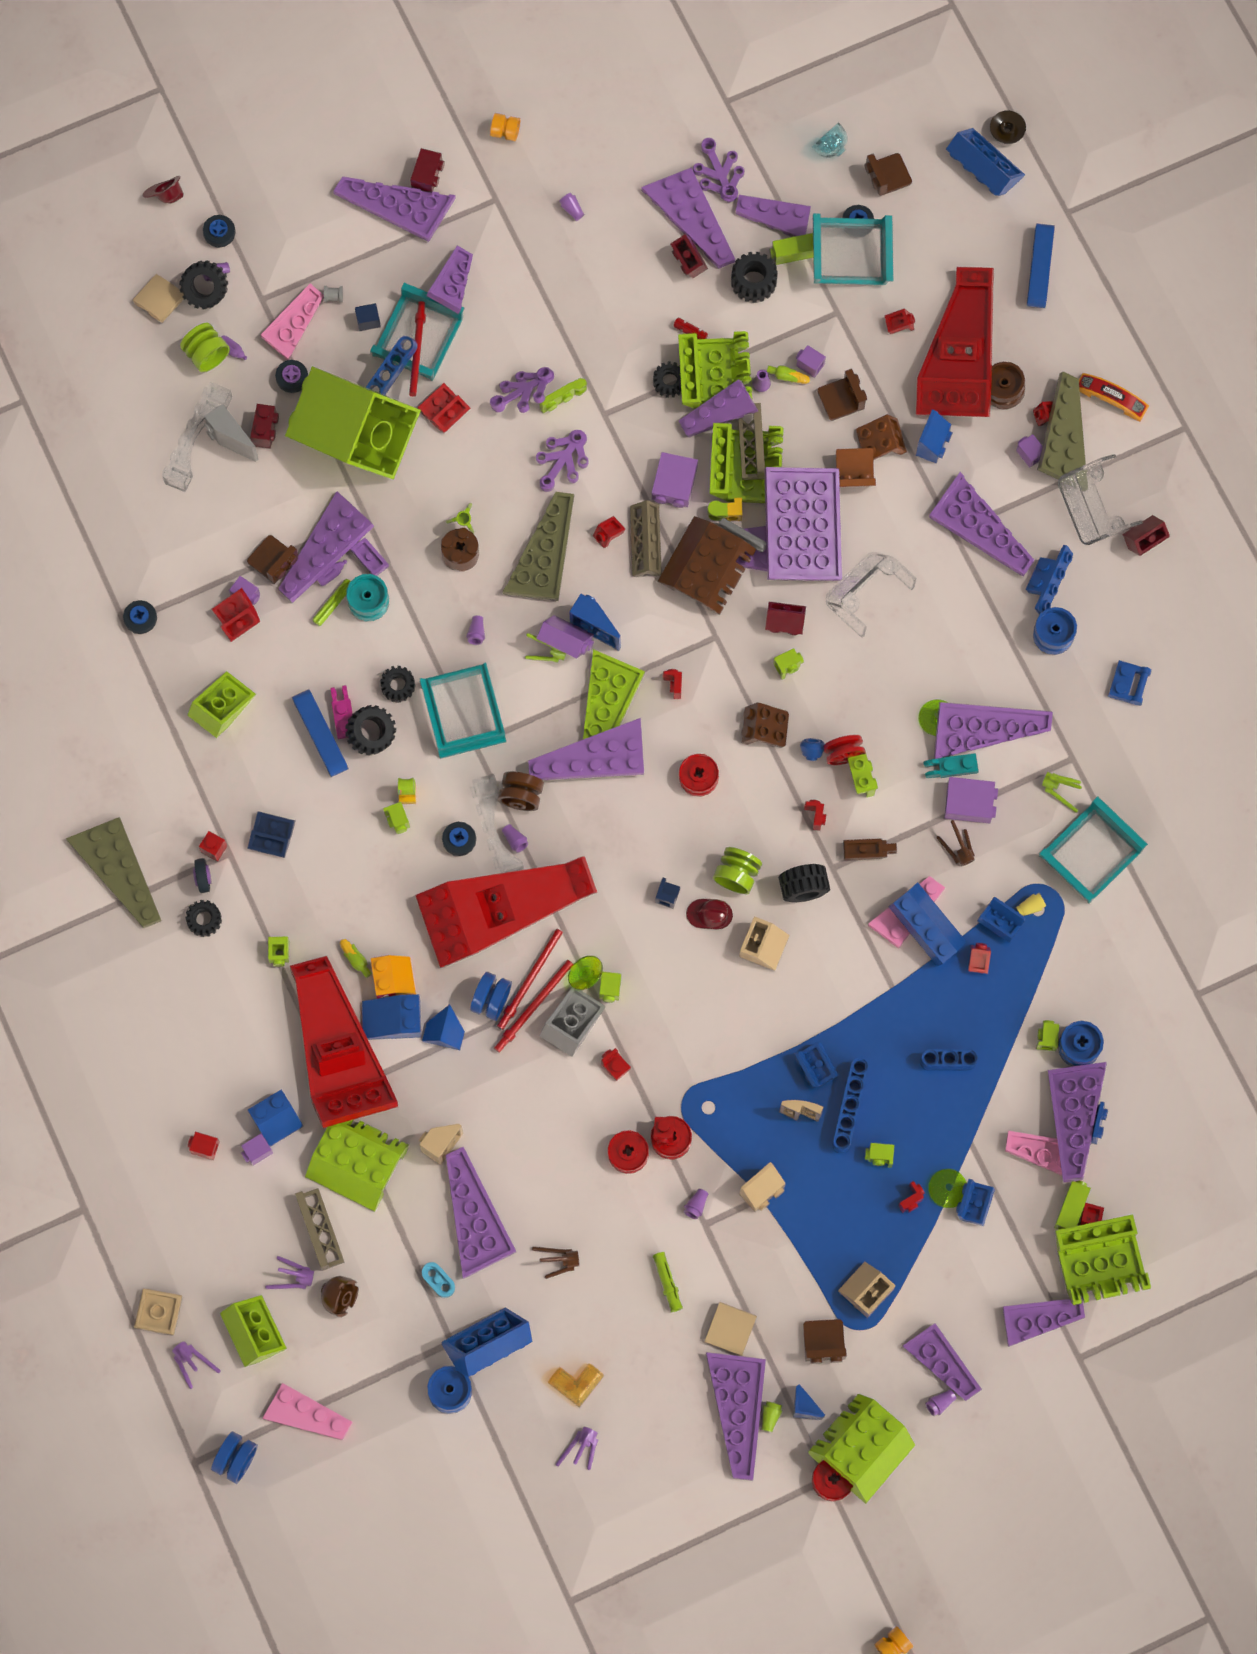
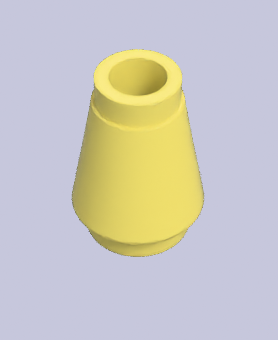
(1031, 905)

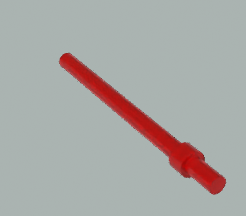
(420, 319)
(510, 1010)
(509, 1034)

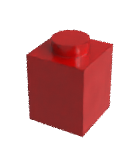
(213, 846)
(203, 1145)

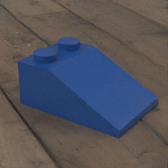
(589, 616)
(392, 1017)

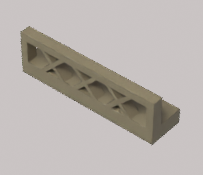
(758, 448)
(649, 537)
(311, 1227)

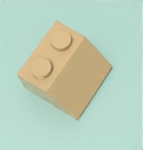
(440, 1141)
(762, 1188)

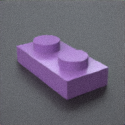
(369, 557)

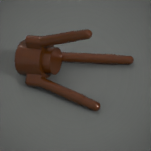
(965, 854)
(569, 1258)

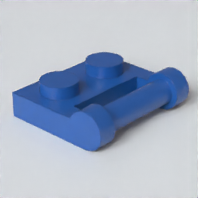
(1123, 681)

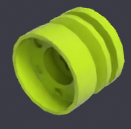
(204, 347)
(737, 870)

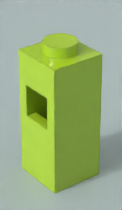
(792, 249)
(1072, 1205)

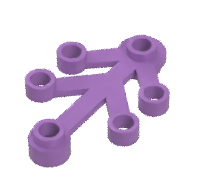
(719, 173)
(541, 378)
(563, 457)

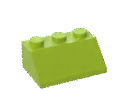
(253, 1330)

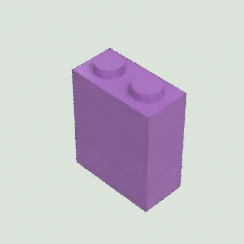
(674, 480)
(565, 636)
(970, 800)

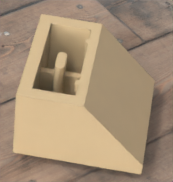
(764, 943)
(867, 1289)

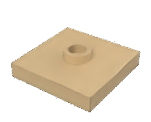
(158, 1311)

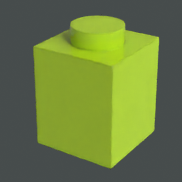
(610, 987)

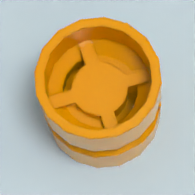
(505, 127)
(894, 1644)

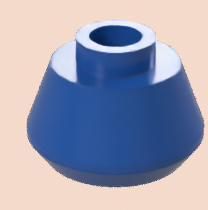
(812, 748)

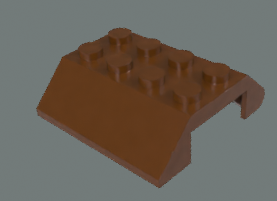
(706, 563)

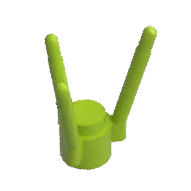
(463, 518)
(557, 654)
(1053, 781)

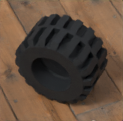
(751, 290)
(190, 292)
(385, 725)
(804, 883)

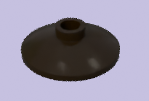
(1009, 120)

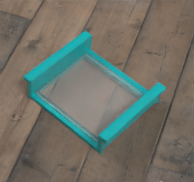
(852, 250)
(437, 334)
(463, 710)
(1093, 850)

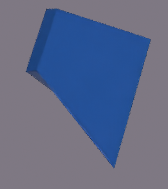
(444, 1030)
(805, 1407)

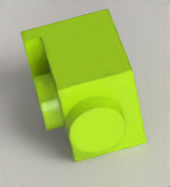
(788, 663)
(397, 817)
(278, 944)
(1048, 1035)
(880, 1154)

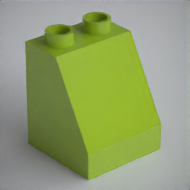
(352, 423)

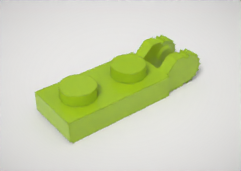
(563, 394)

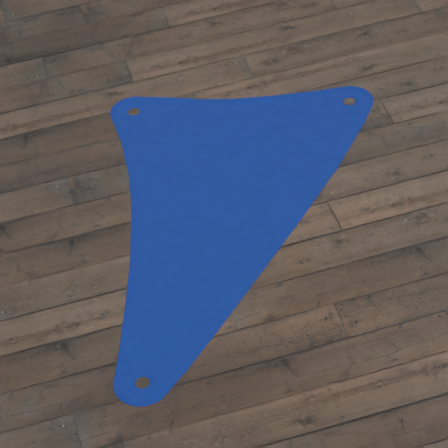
(839, 1203)

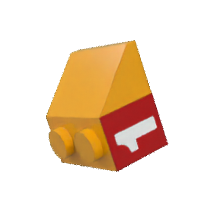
(393, 976)

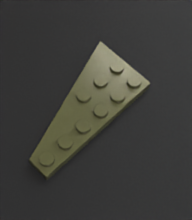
(1064, 438)
(543, 559)
(114, 861)

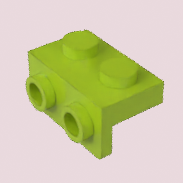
(862, 775)

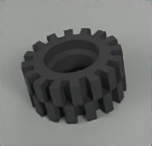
(658, 382)
(397, 673)
(203, 907)

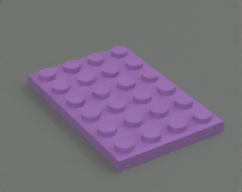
(803, 524)

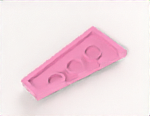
(1035, 1149)
(301, 1412)

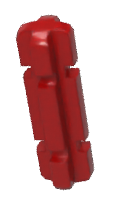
(689, 328)

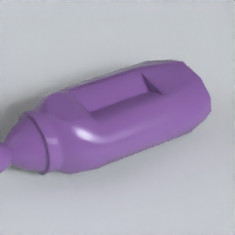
(235, 349)
(331, 573)

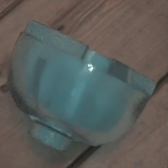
(832, 142)

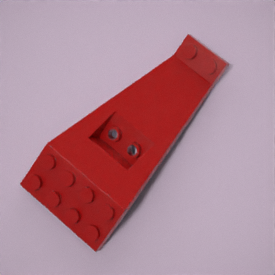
(466, 918)
(340, 1062)

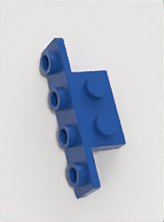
(1048, 577)

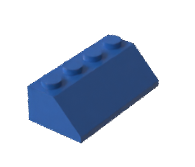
(984, 161)
(927, 924)
(487, 1341)

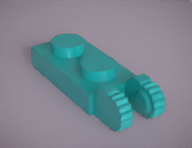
(952, 766)

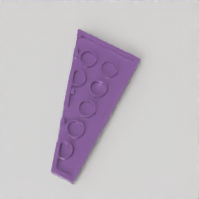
(402, 206)
(977, 726)
(738, 1397)

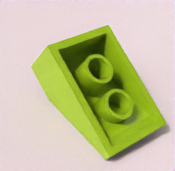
(220, 704)

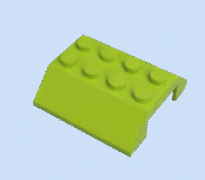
(712, 366)
(726, 463)
(355, 1162)
(1101, 1259)
(864, 1446)

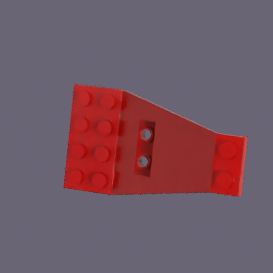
(961, 381)

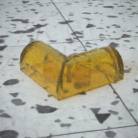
(576, 1389)

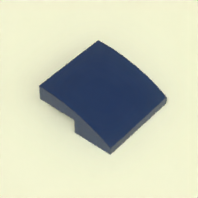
(271, 834)

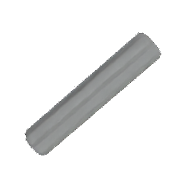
(753, 540)

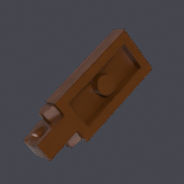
(867, 849)

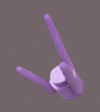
(304, 1276)
(183, 1354)
(587, 1438)

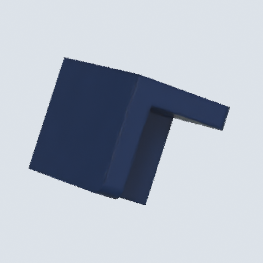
(367, 317)
(667, 894)

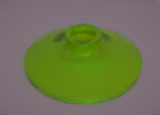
(927, 716)
(585, 972)
(938, 1190)

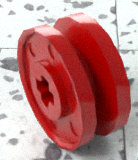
(843, 748)
(693, 784)
(618, 1146)
(679, 1146)
(825, 1488)

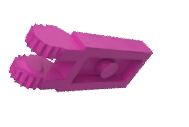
(342, 711)

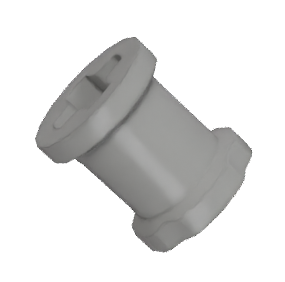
(333, 294)

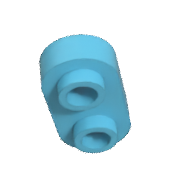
(437, 1281)

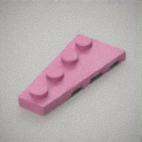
(291, 324)
(890, 926)

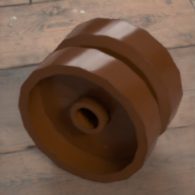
(1007, 385)
(520, 791)

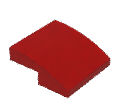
(443, 408)
(236, 614)

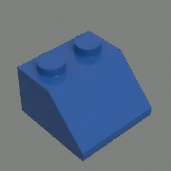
(934, 437)
(275, 1118)

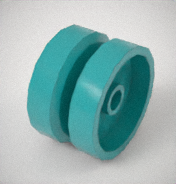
(367, 597)

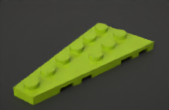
(609, 693)

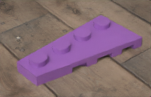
(783, 216)
(452, 280)
(725, 406)
(1034, 1319)
(940, 1357)

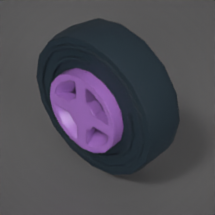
(286, 372)
(202, 875)

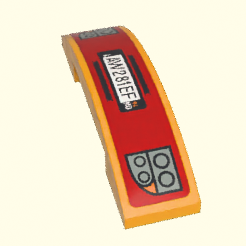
(1113, 394)

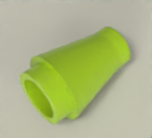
(771, 1414)

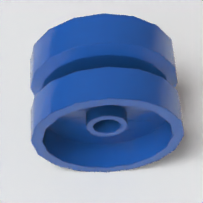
(1054, 630)
(491, 996)
(1084, 1033)
(455, 1400)
(234, 1457)

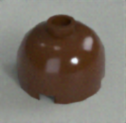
(339, 1295)

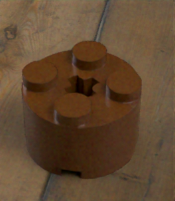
(456, 540)

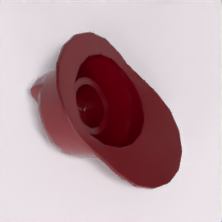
(166, 191)
(709, 914)

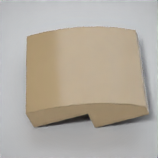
(159, 298)
(794, 1108)
(730, 1328)

